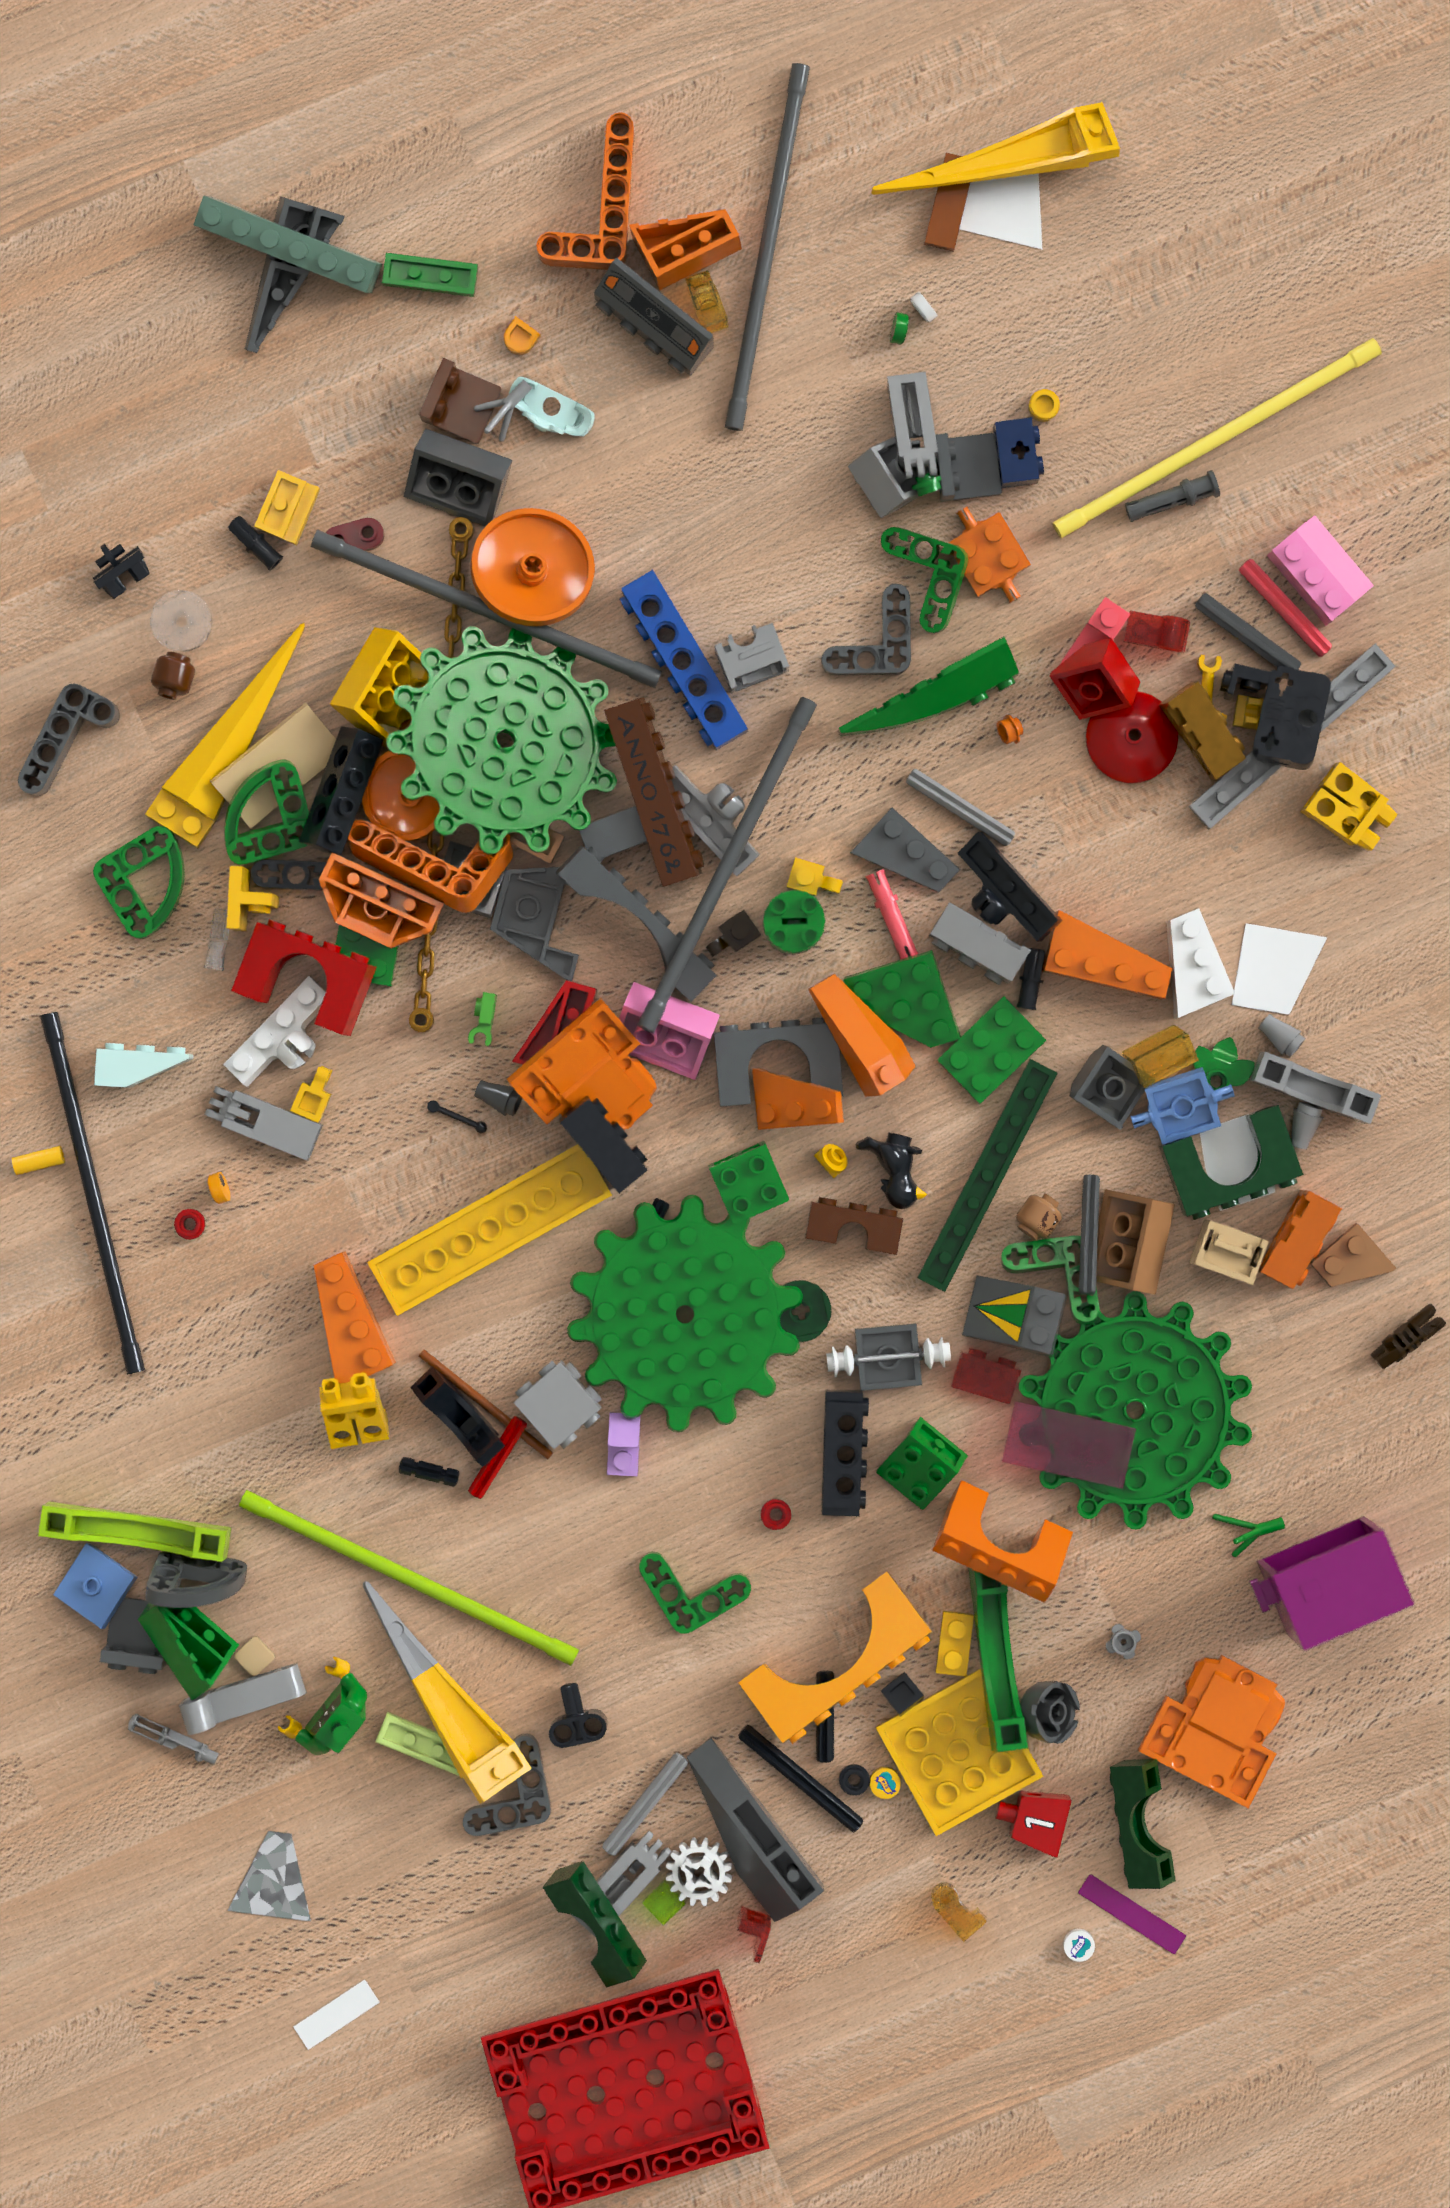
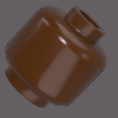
(173, 675)

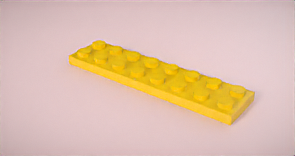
(489, 1229)

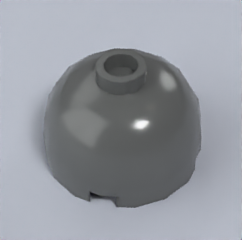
(1050, 1711)

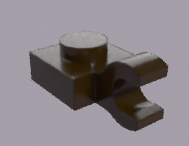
(736, 933)

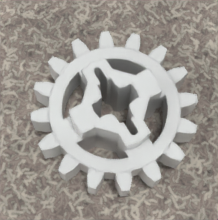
(708, 1878)

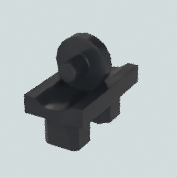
(108, 577)

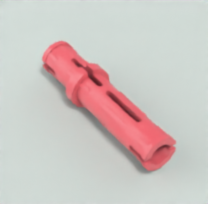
(891, 914)

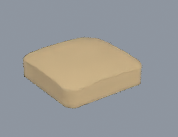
(254, 1656)

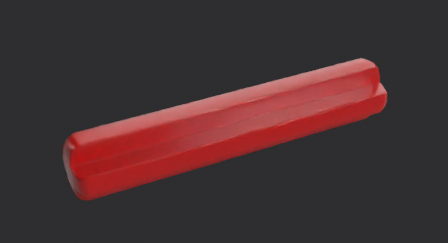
(490, 1470)

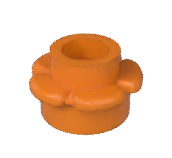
(1009, 729)

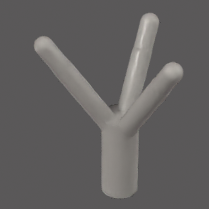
(507, 410)

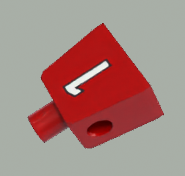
(1037, 1819)

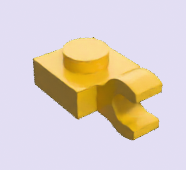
(809, 878)
(311, 1099)

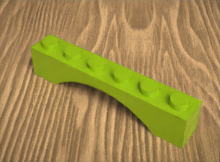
(133, 1529)

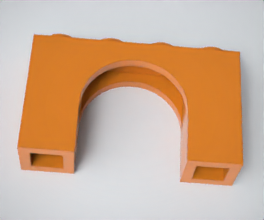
(965, 1542)

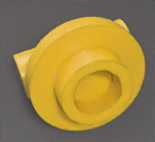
(832, 1159)

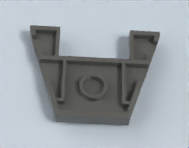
(528, 914)

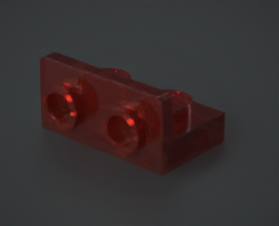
(985, 1376)

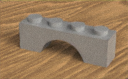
(1315, 1088)

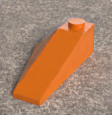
(866, 1042)

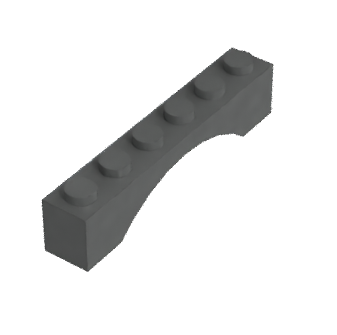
(590, 878)

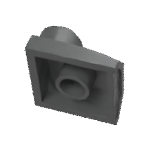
(1107, 1086)

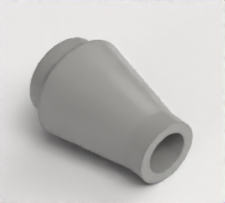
(1282, 1036)
(1305, 1123)

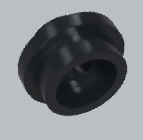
(854, 1789)

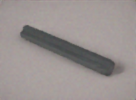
(1245, 632)
(1089, 1234)

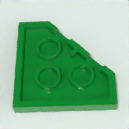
(909, 998)

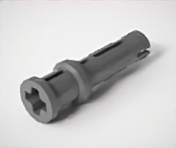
(1186, 493)

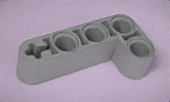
(242, 1698)

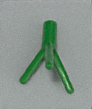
(1257, 1530)

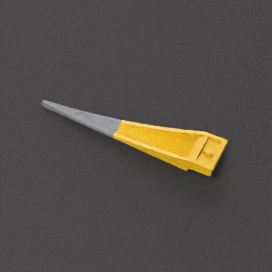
(472, 1739)

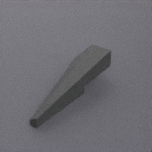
(282, 279)

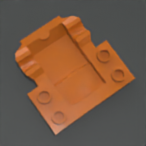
(591, 1062)
(1218, 1728)

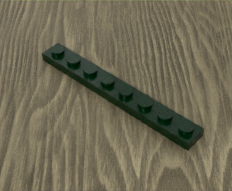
(987, 1175)

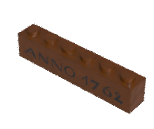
(654, 792)

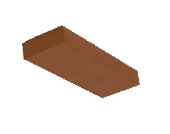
(947, 213)

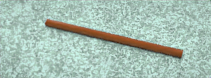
(483, 1402)

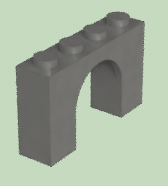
(737, 1046)

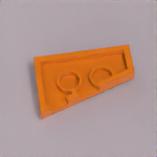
(793, 1103)

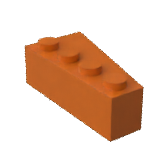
(1097, 958)
(350, 1325)

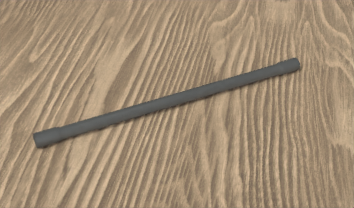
(796, 91)
(338, 548)
(657, 1005)

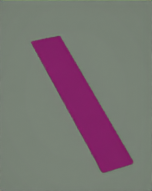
(1132, 1914)

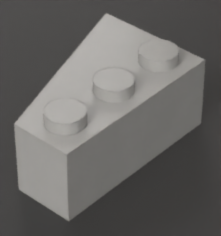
(978, 944)

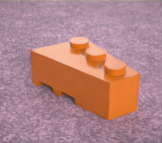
(685, 245)
(1299, 1239)

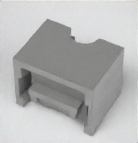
(752, 663)

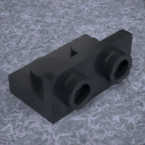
(1249, 678)

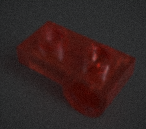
(1157, 632)

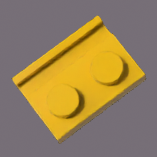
(287, 507)

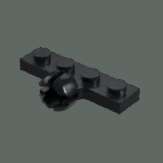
(1006, 890)

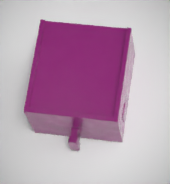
(1333, 1583)

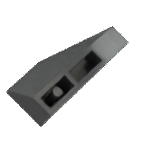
(752, 1837)

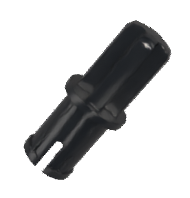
(255, 543)
(1031, 979)

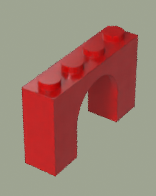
(346, 975)

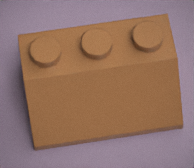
(1132, 1241)

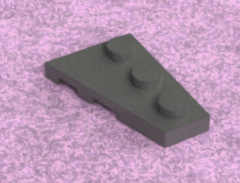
(905, 851)

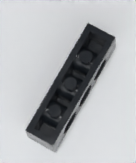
(341, 790)

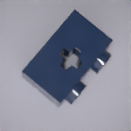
(1013, 470)

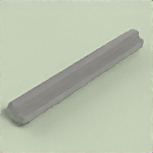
(960, 807)
(645, 1804)

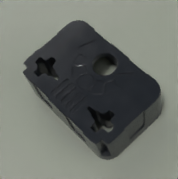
(1280, 715)

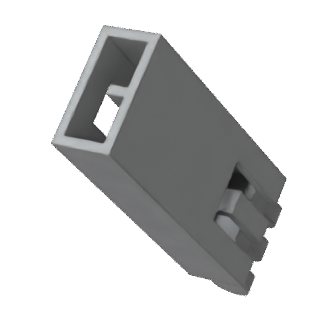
(913, 419)
(273, 1126)
(618, 1887)

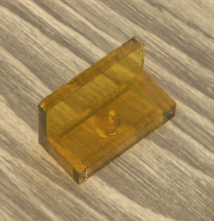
(1161, 1055)

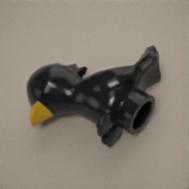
(897, 1160)

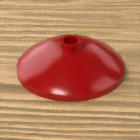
(1128, 759)

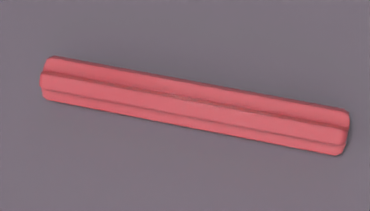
(1285, 607)

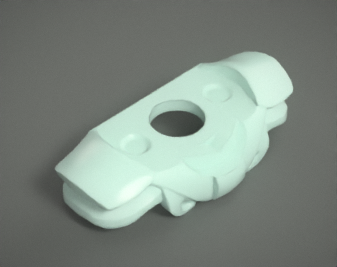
(571, 419)

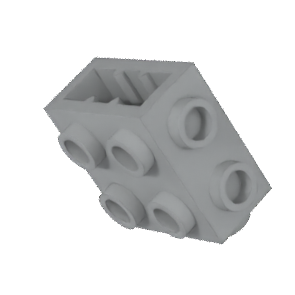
(558, 1403)

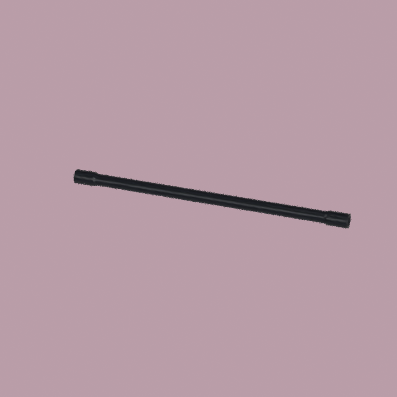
(129, 1345)

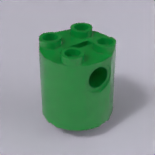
(793, 922)

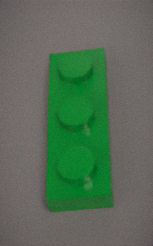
(430, 274)

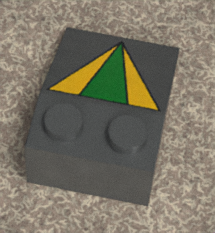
(1015, 1315)

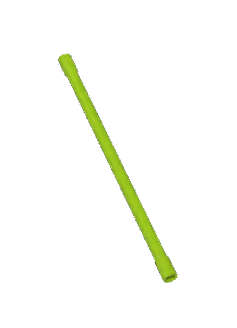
(266, 1509)

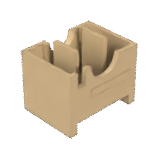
(1229, 1252)

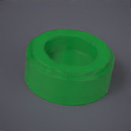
(899, 328)

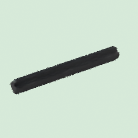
(800, 1778)

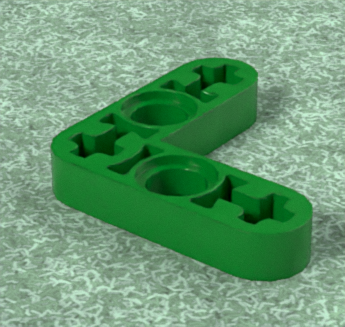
(941, 572)
(1061, 1259)
(694, 1604)

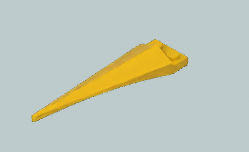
(1055, 145)
(188, 799)

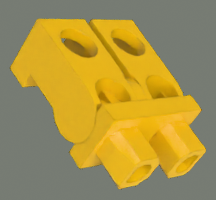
(1357, 812)
(351, 1408)

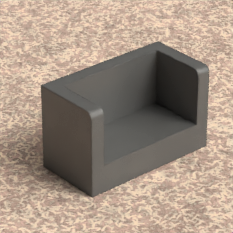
(615, 833)

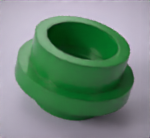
(927, 484)

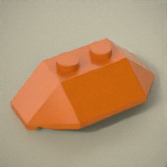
(376, 904)

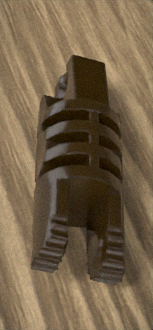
(1408, 1337)

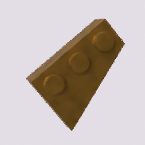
(1203, 730)

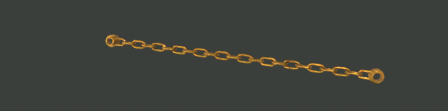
(463, 538)

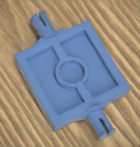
(1182, 1106)

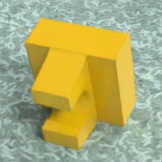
(1247, 712)

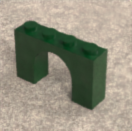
(1274, 1165)

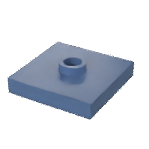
(95, 1585)

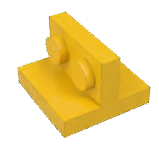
(242, 901)

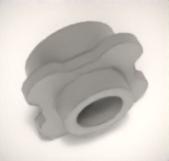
(1126, 1649)

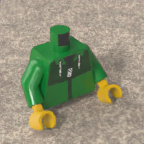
(337, 1717)

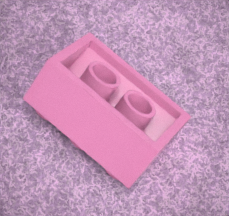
(1320, 570)
(679, 1037)

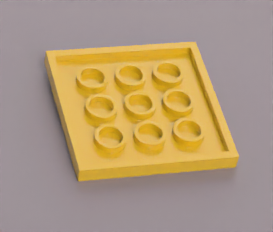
(948, 1755)

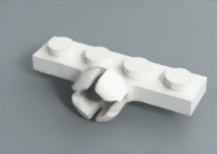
(280, 1035)

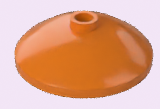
(387, 805)

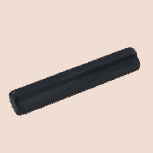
(825, 1730)

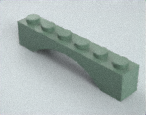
(287, 244)

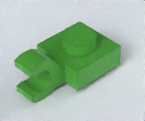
(485, 1011)

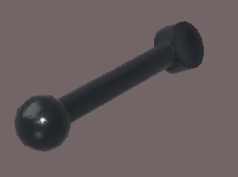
(434, 1106)

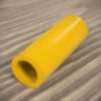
(38, 1160)

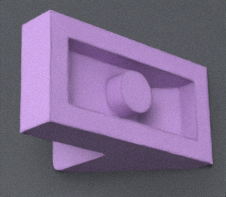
(623, 1445)

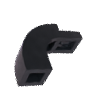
(458, 1415)

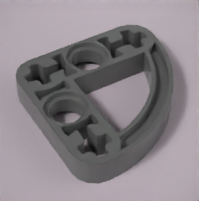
(170, 1568)

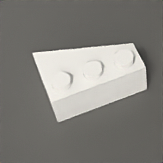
(1195, 964)

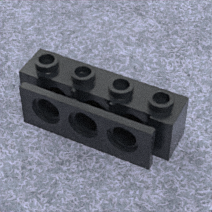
(837, 1405)

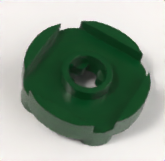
(815, 1320)

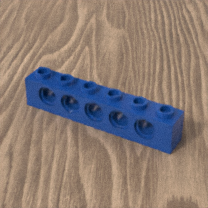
(649, 589)

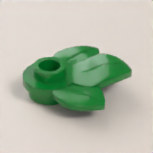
(1224, 1063)

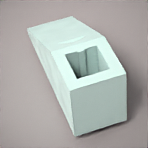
(128, 1068)

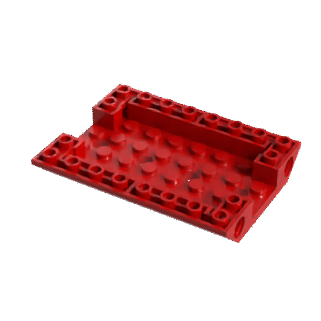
(639, 2127)

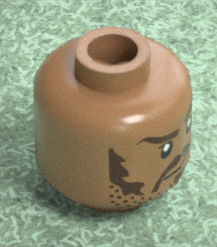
(1039, 1216)

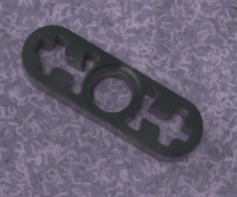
(273, 865)

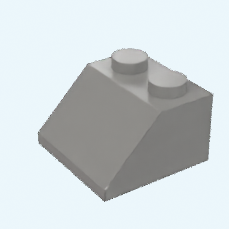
(883, 479)

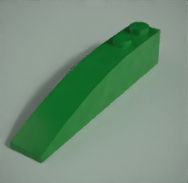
(953, 687)

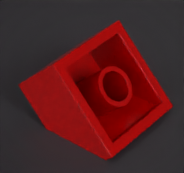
(1096, 679)

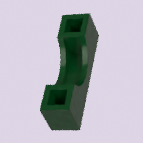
(1146, 1861)
(578, 1894)

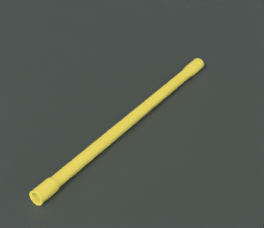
(1354, 359)

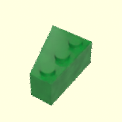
(189, 1644)

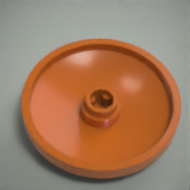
(532, 567)

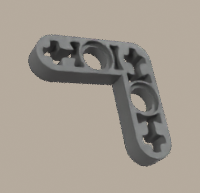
(880, 652)
(527, 1797)

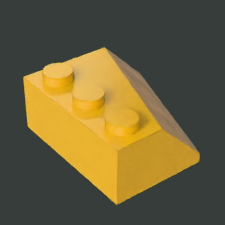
(369, 686)

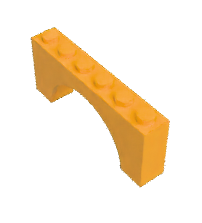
(794, 1706)

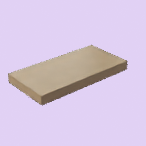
(299, 739)

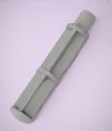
(172, 1739)

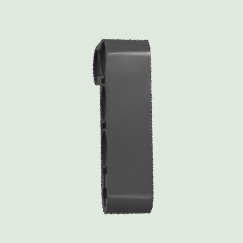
(62, 742)

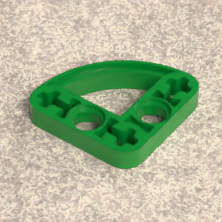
(290, 819)
(124, 870)

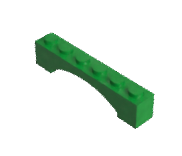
(999, 1683)

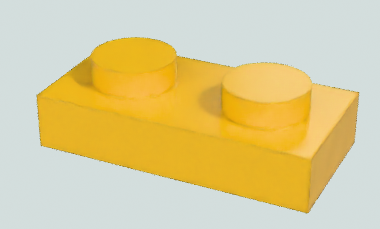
(954, 1643)

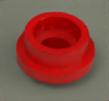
(180, 1227)
(775, 1524)

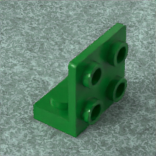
(748, 1182)
(922, 1464)

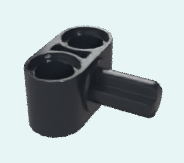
(575, 1719)

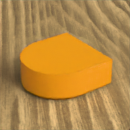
(520, 337)

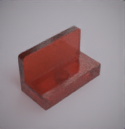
(757, 1925)

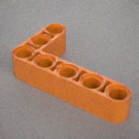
(610, 207)
(430, 867)

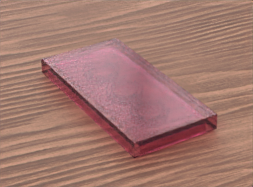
(1068, 1444)

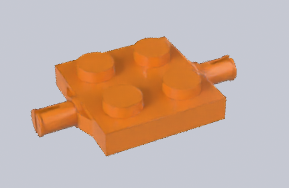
(991, 553)

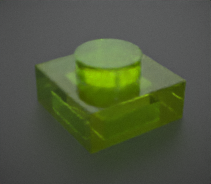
(663, 1902)

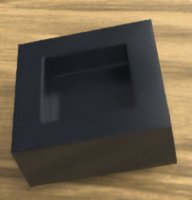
(902, 1694)

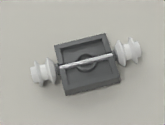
(888, 1357)

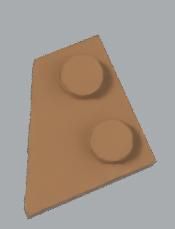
(1351, 1259)

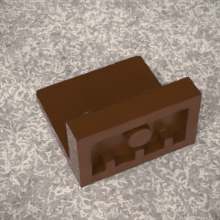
(453, 400)

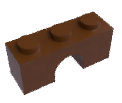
(882, 1228)

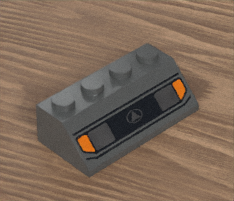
(653, 317)

